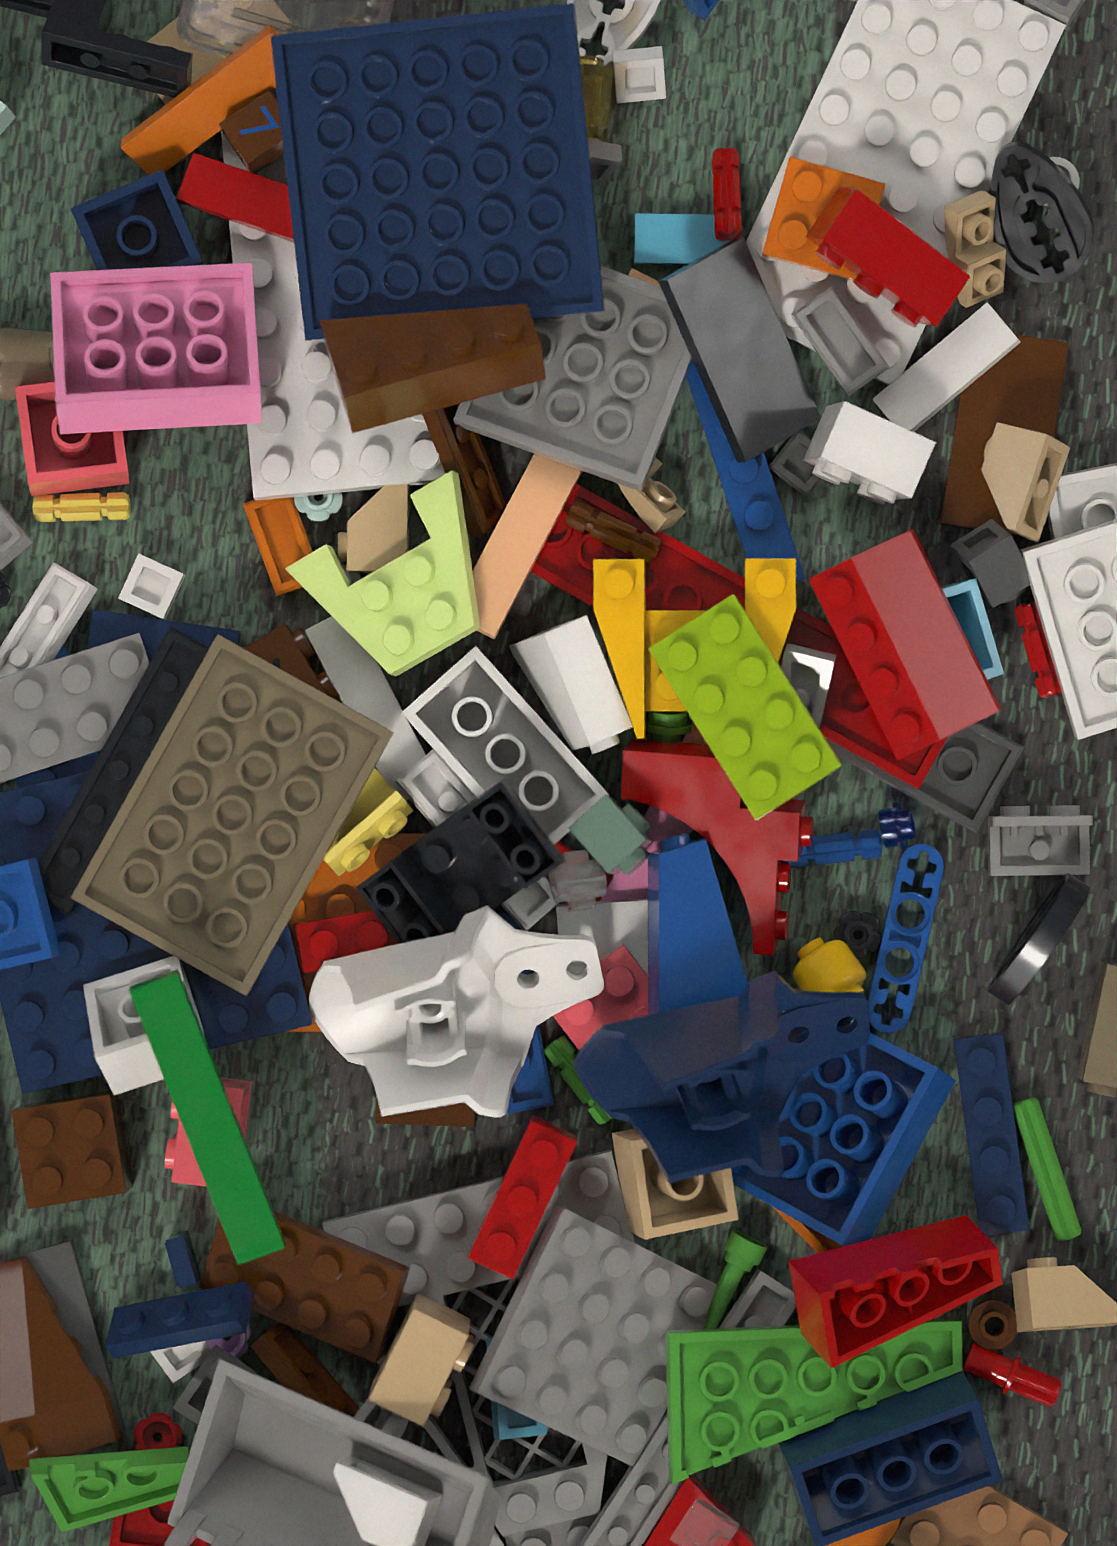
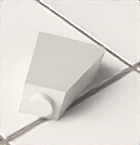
(574, 684)

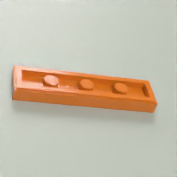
(200, 108)

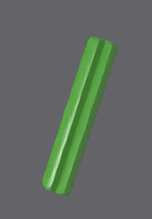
(1046, 1169)

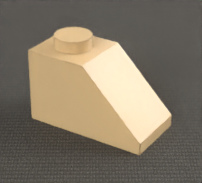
(1023, 476)
(377, 531)
(1059, 1298)

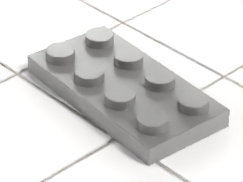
(66, 705)

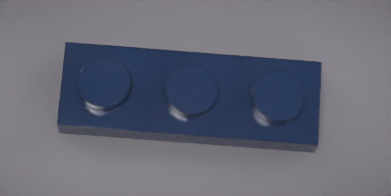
(180, 1320)

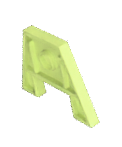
(412, 602)

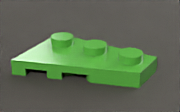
(107, 1484)

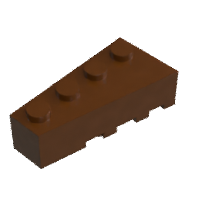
(429, 360)

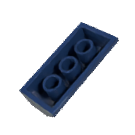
(891, 1459)

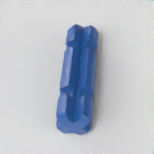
(841, 848)

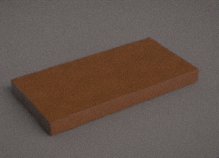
(1015, 391)

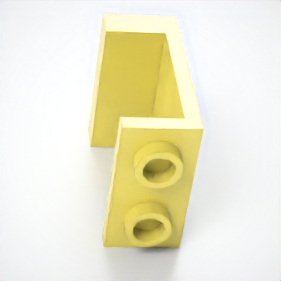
(375, 815)

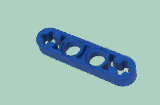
(911, 939)

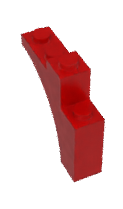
(695, 789)

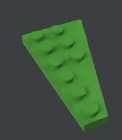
(769, 1384)

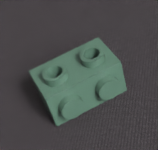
(614, 835)

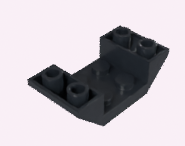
(461, 866)

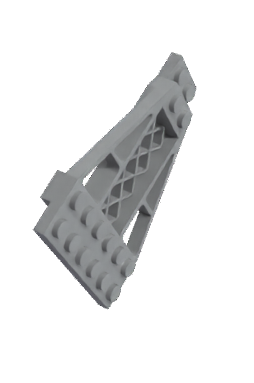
(434, 1240)

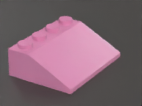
(155, 348)

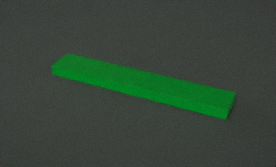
(207, 1116)

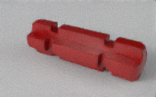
(726, 194)
(1037, 650)

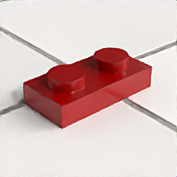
(340, 937)

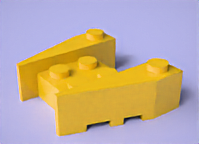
(632, 630)

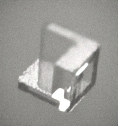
(704, 1526)

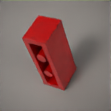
(886, 258)
(522, 1197)

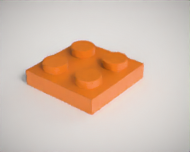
(800, 202)

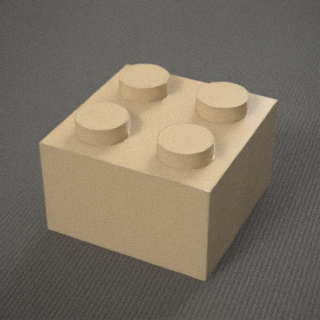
(667, 1208)
(420, 1359)

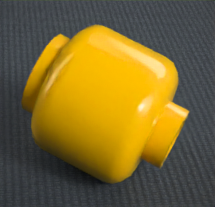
(828, 968)

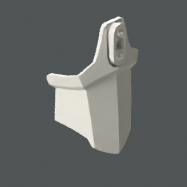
(451, 1010)

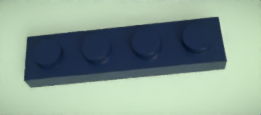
(991, 1134)

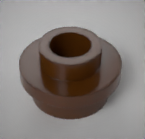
(984, 1311)

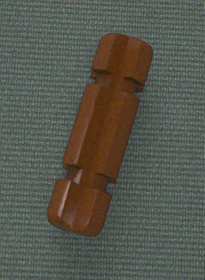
(613, 532)

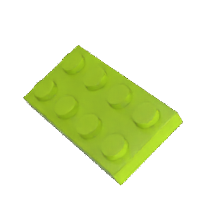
(745, 707)

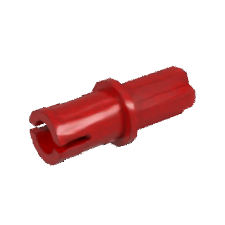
(1012, 1375)

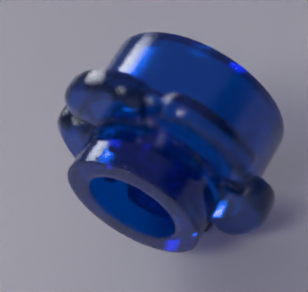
(896, 826)

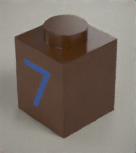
(255, 132)

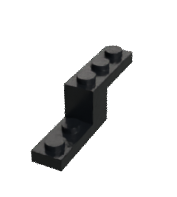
(79, 43)

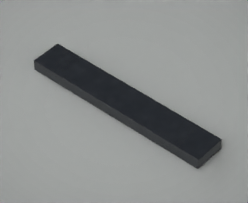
(118, 766)

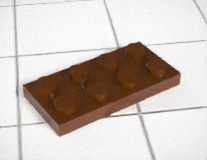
(317, 1286)

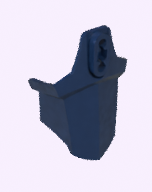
(716, 1074)

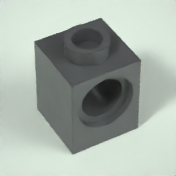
(994, 561)

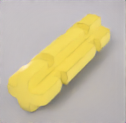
(81, 507)

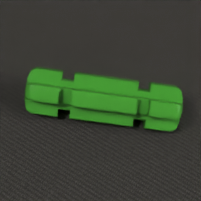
(561, 1053)

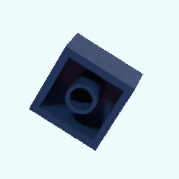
(137, 227)

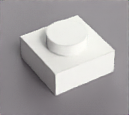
(639, 74)
(151, 586)
(181, 1359)

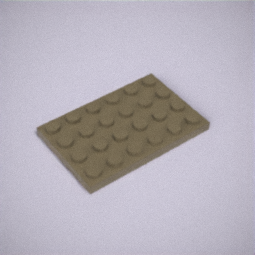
(232, 815)

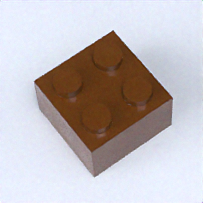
(72, 1149)

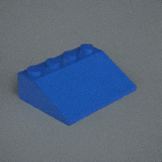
(850, 1138)

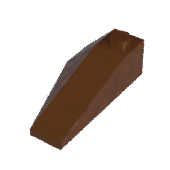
(45, 1388)

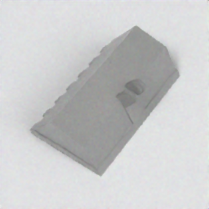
(268, 1477)

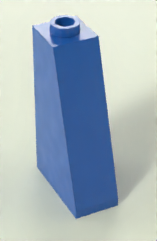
(688, 929)

